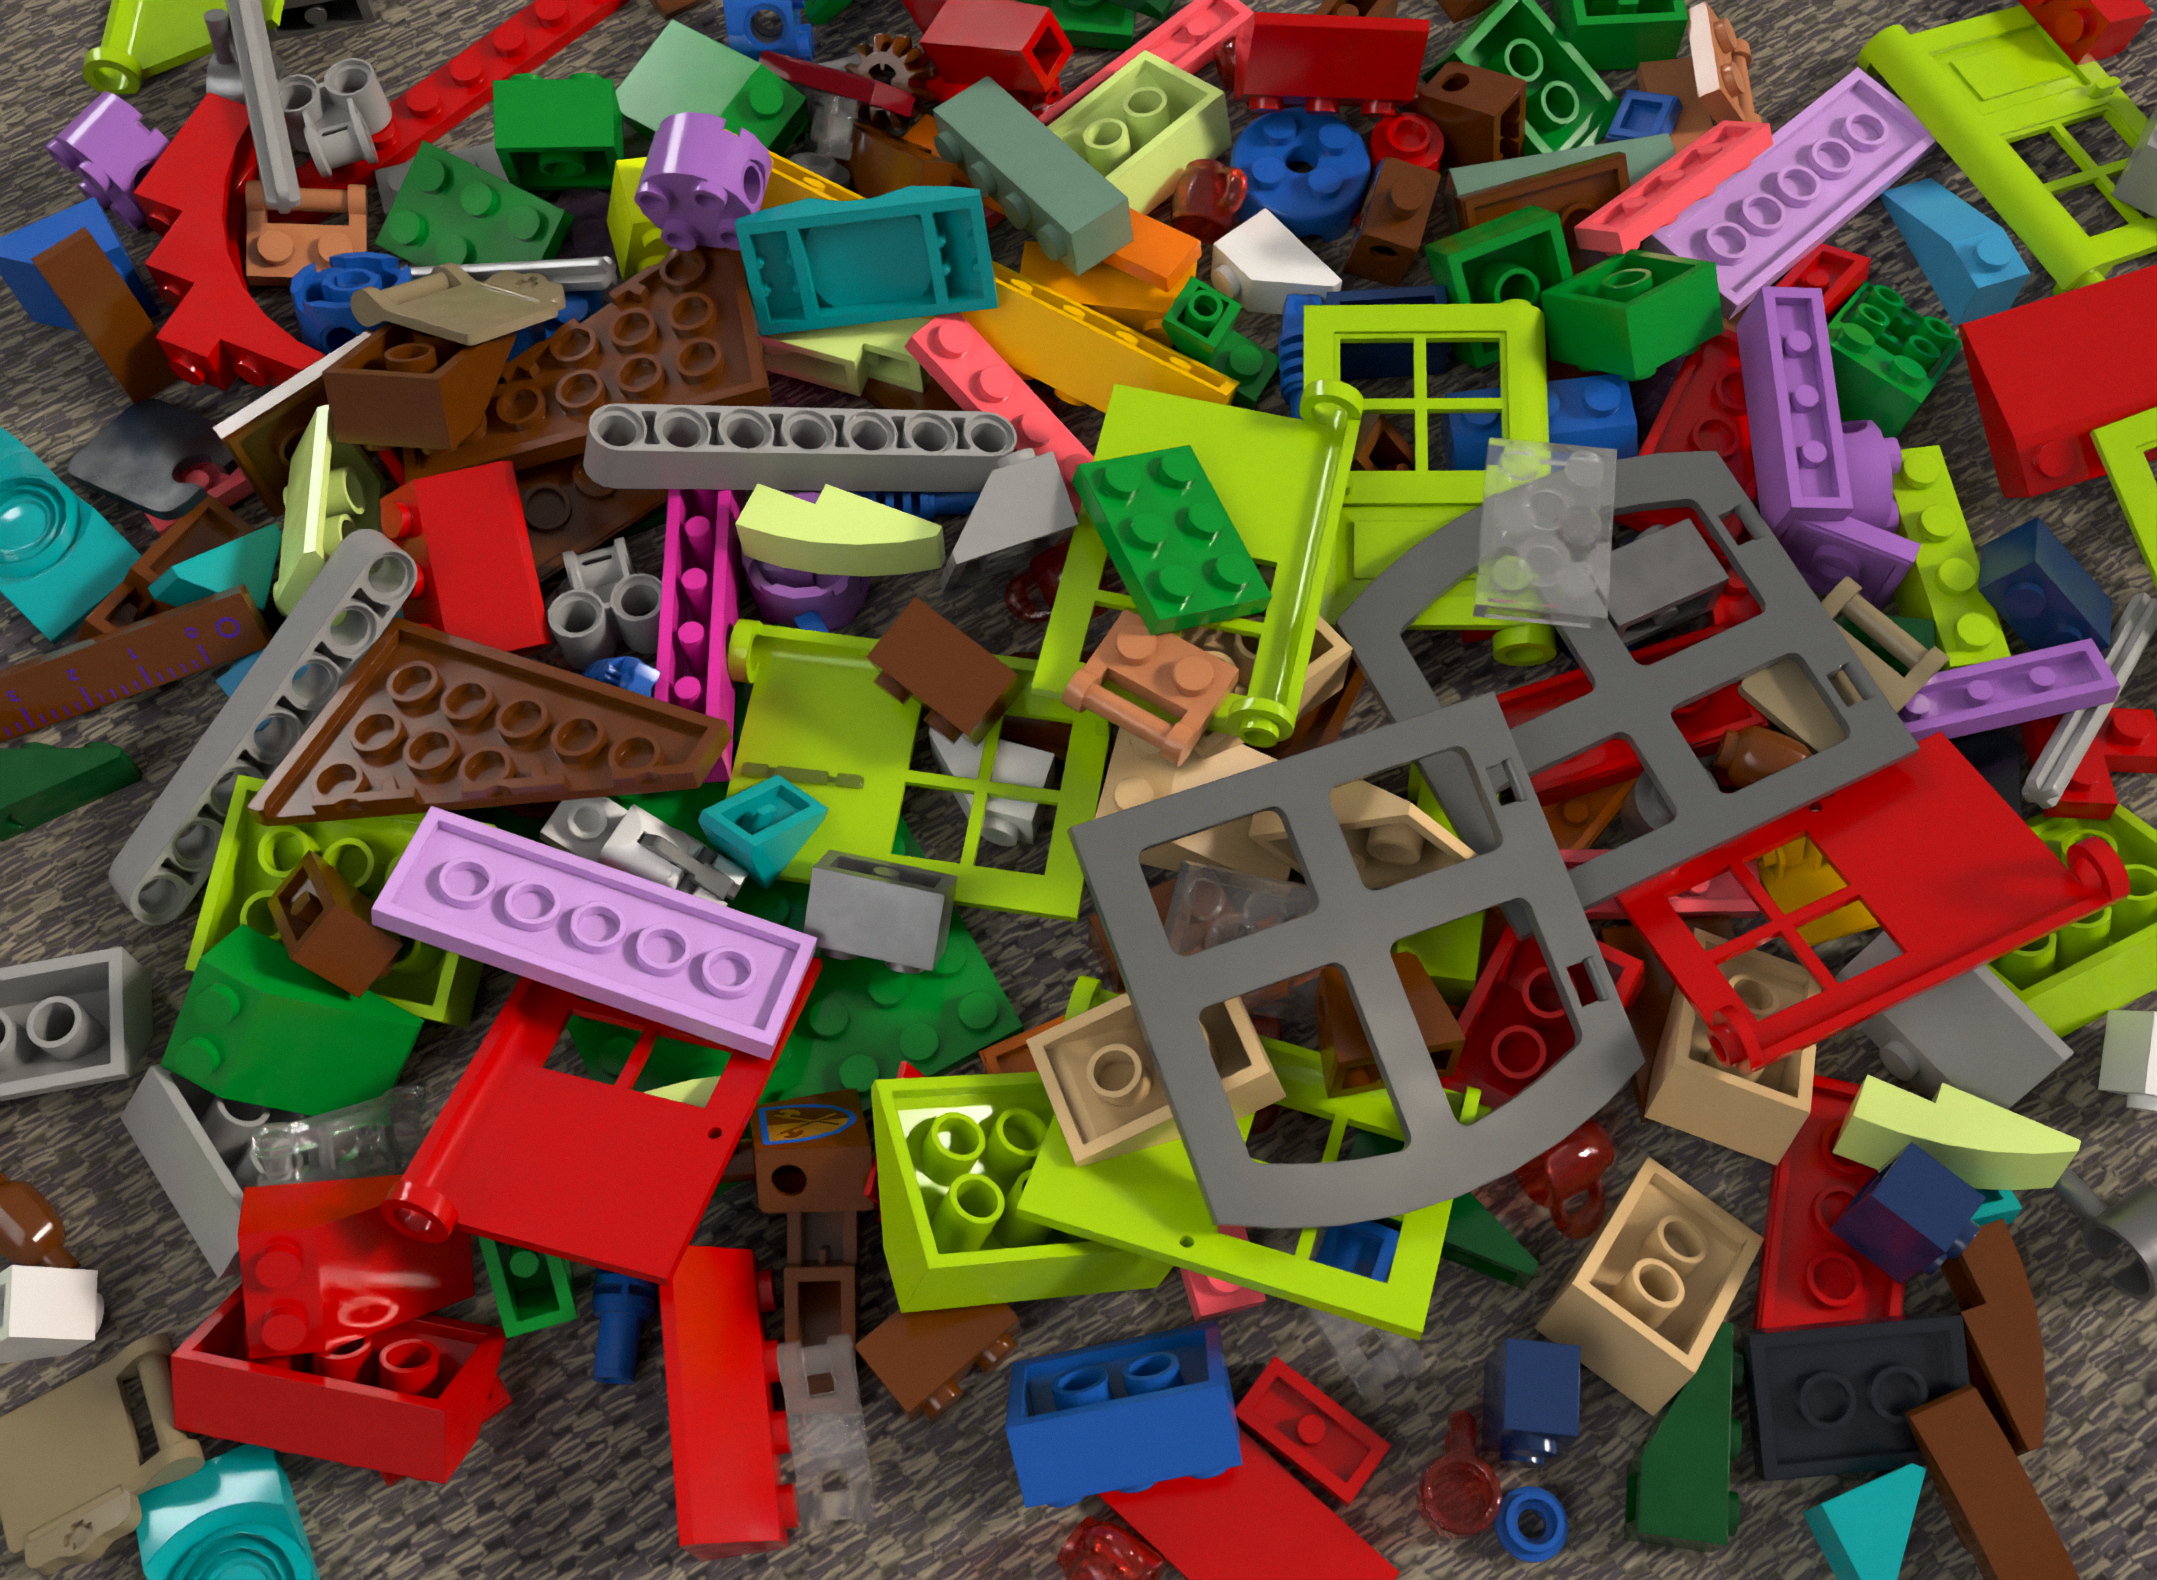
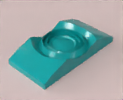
(867, 259)
(53, 545)
(226, 1523)

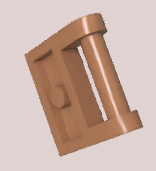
(1720, 66)
(282, 249)
(1162, 672)

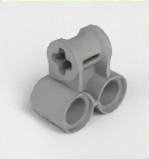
(337, 115)
(607, 600)

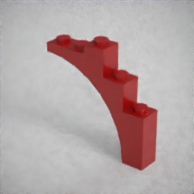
(999, 39)
(199, 209)

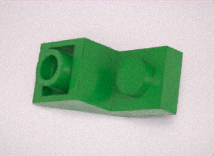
(1202, 328)

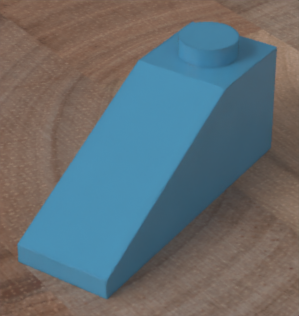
(1958, 250)

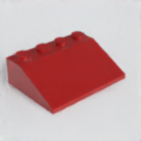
(2060, 372)

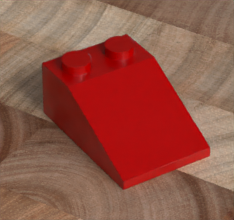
(1518, 1020)
(333, 1270)

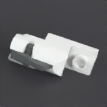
(642, 847)

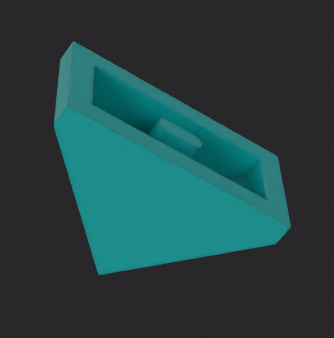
(237, 562)
(763, 827)
(1868, 1526)

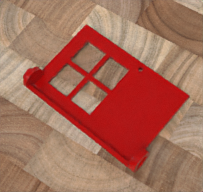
(1929, 860)
(574, 1159)

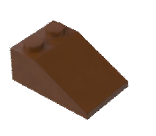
(413, 389)

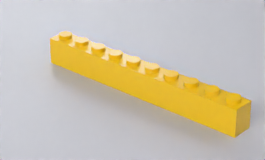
(1044, 331)

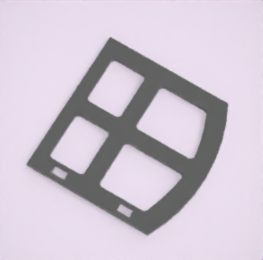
(1637, 699)
(1354, 934)

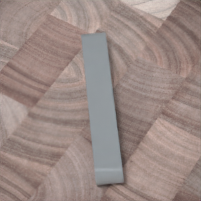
(794, 448)
(264, 693)

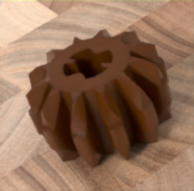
(910, 76)

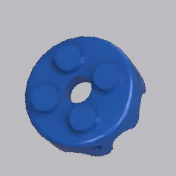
(1303, 202)

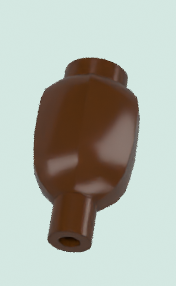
(1757, 754)
(31, 1227)

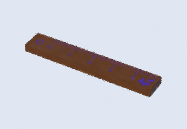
(130, 660)

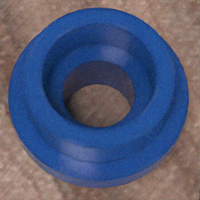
(1553, 1518)

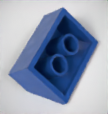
(1580, 413)
(1122, 1416)

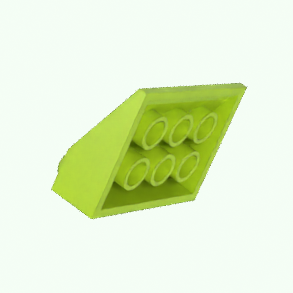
(365, 851)
(2104, 957)
(949, 1192)

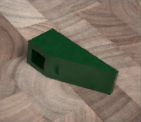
(51, 781)
(1683, 1465)

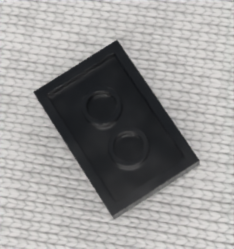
(1839, 1391)

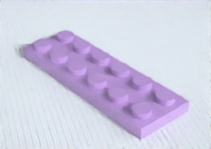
(1799, 189)
(596, 932)

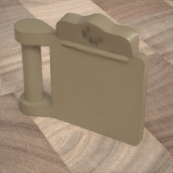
(460, 307)
(1795, 706)
(77, 1461)

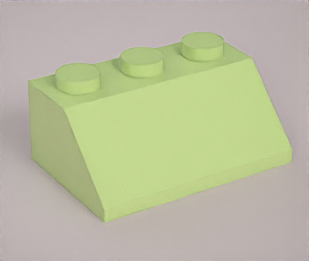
(1147, 128)
(327, 497)

